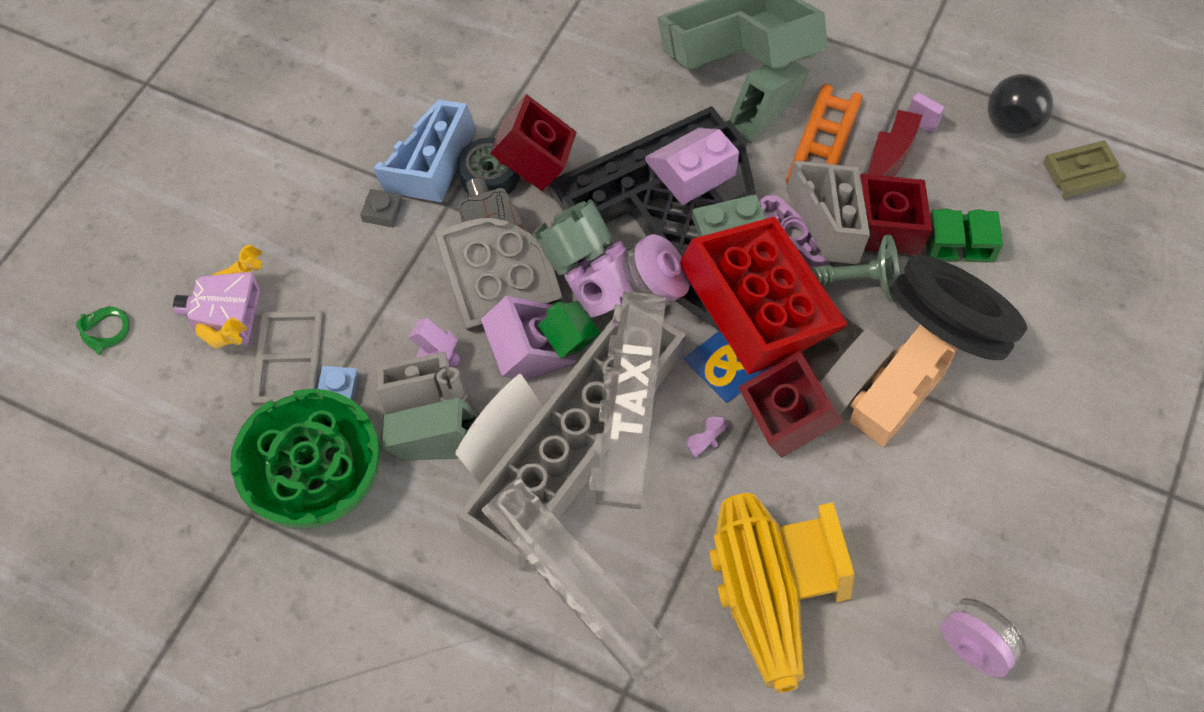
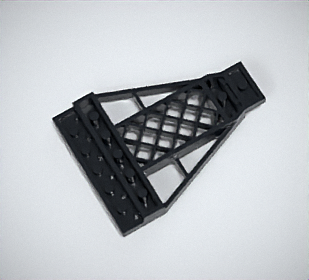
(626, 184)

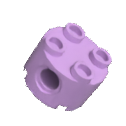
(600, 281)

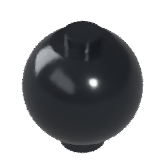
(1020, 105)

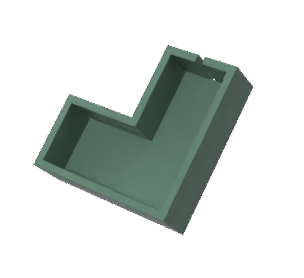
(766, 29)

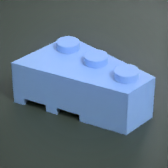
(429, 156)

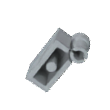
(418, 383)

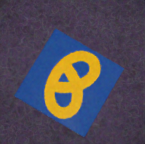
(719, 367)

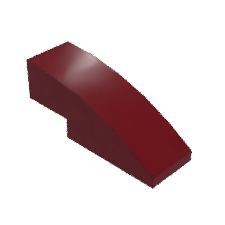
(894, 147)

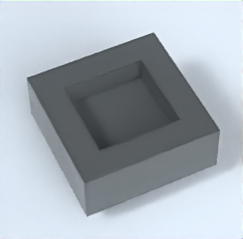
(381, 208)

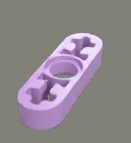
(790, 218)

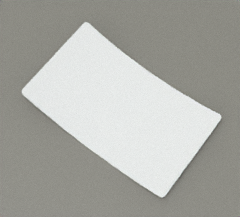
(498, 427)

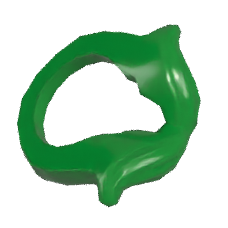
(86, 323)

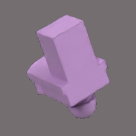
(434, 340)

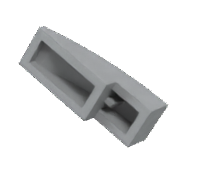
(856, 369)

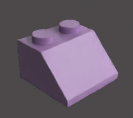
(695, 163)
(518, 340)

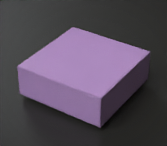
(929, 109)

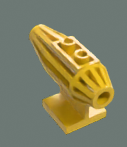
(768, 574)

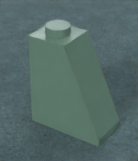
(765, 97)
(428, 430)

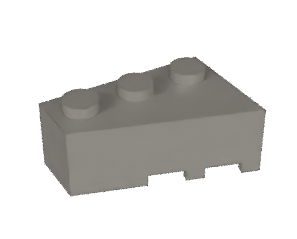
(831, 208)

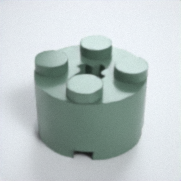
(573, 235)

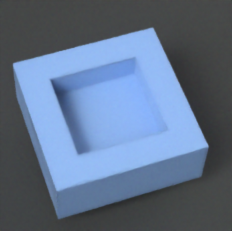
(339, 380)

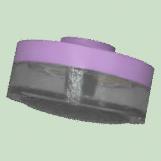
(655, 268)
(983, 637)

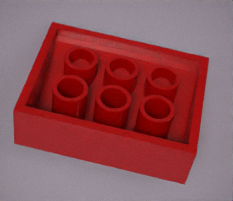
(760, 292)

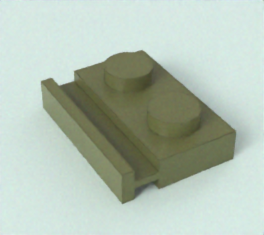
(1084, 169)

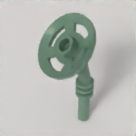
(883, 269)

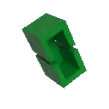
(975, 232)

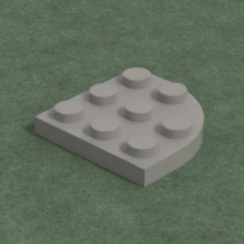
(494, 261)

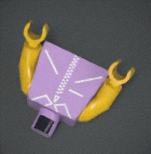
(224, 302)

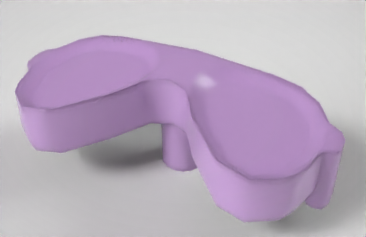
(699, 442)

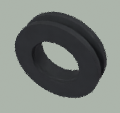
(959, 308)

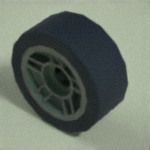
(476, 161)

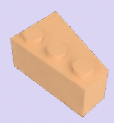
(901, 385)

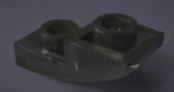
(828, 351)

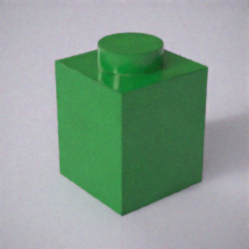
(568, 328)

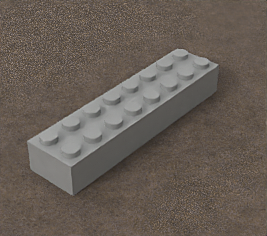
(559, 443)

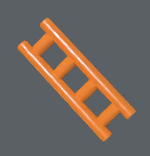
(816, 122)

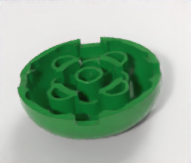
(277, 440)

